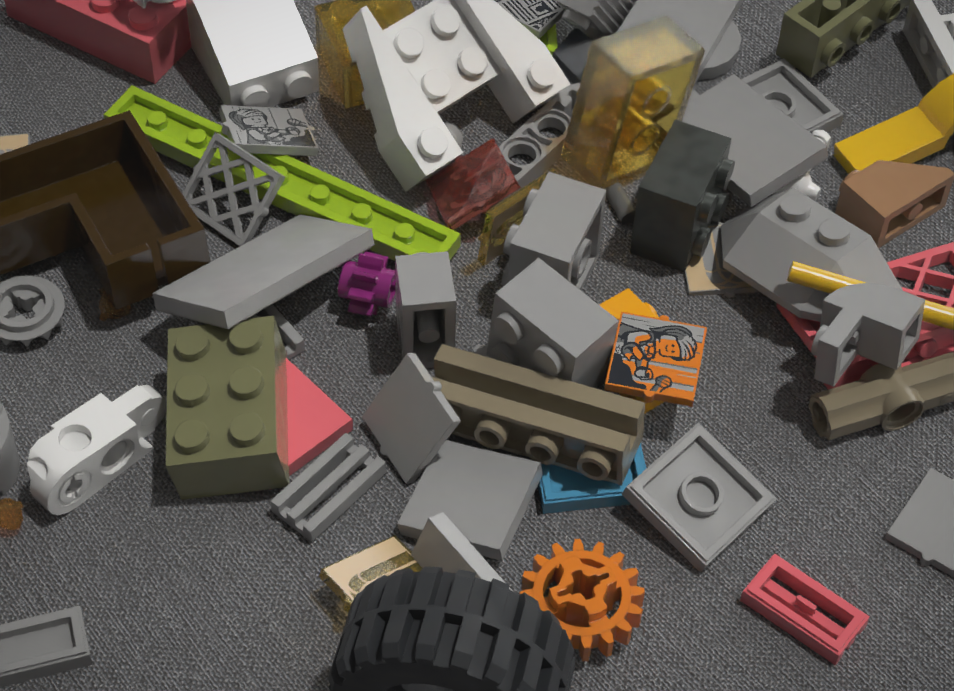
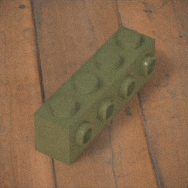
(822, 30)

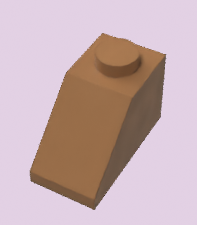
(892, 197)

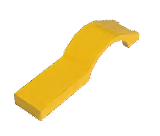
(904, 136)

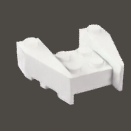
(435, 62)

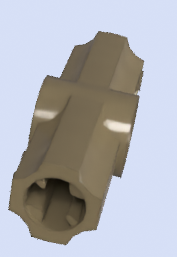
(884, 397)

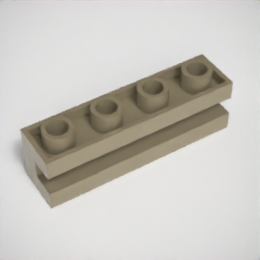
(540, 415)

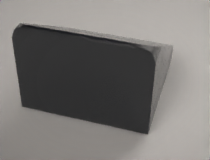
(572, 55)

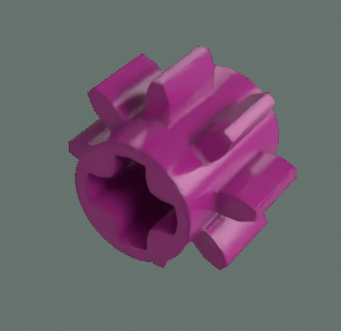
(367, 284)

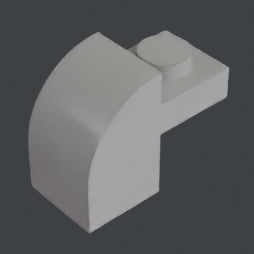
(865, 322)

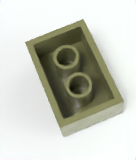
(227, 409)

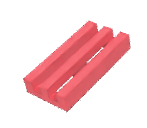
(798, 615)

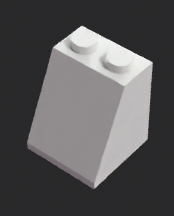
(253, 50)

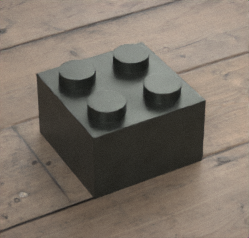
(682, 196)

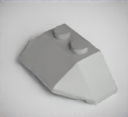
(793, 227)

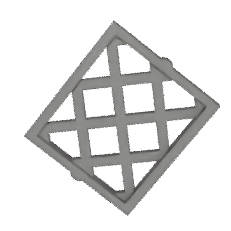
(259, 209)

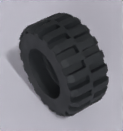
(449, 636)

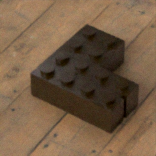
(101, 193)

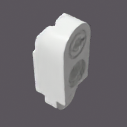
(92, 447)

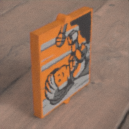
(656, 359)

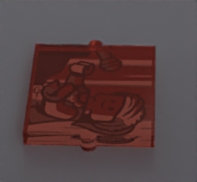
(472, 184)

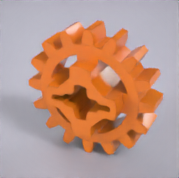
(585, 593)

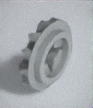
(30, 294)

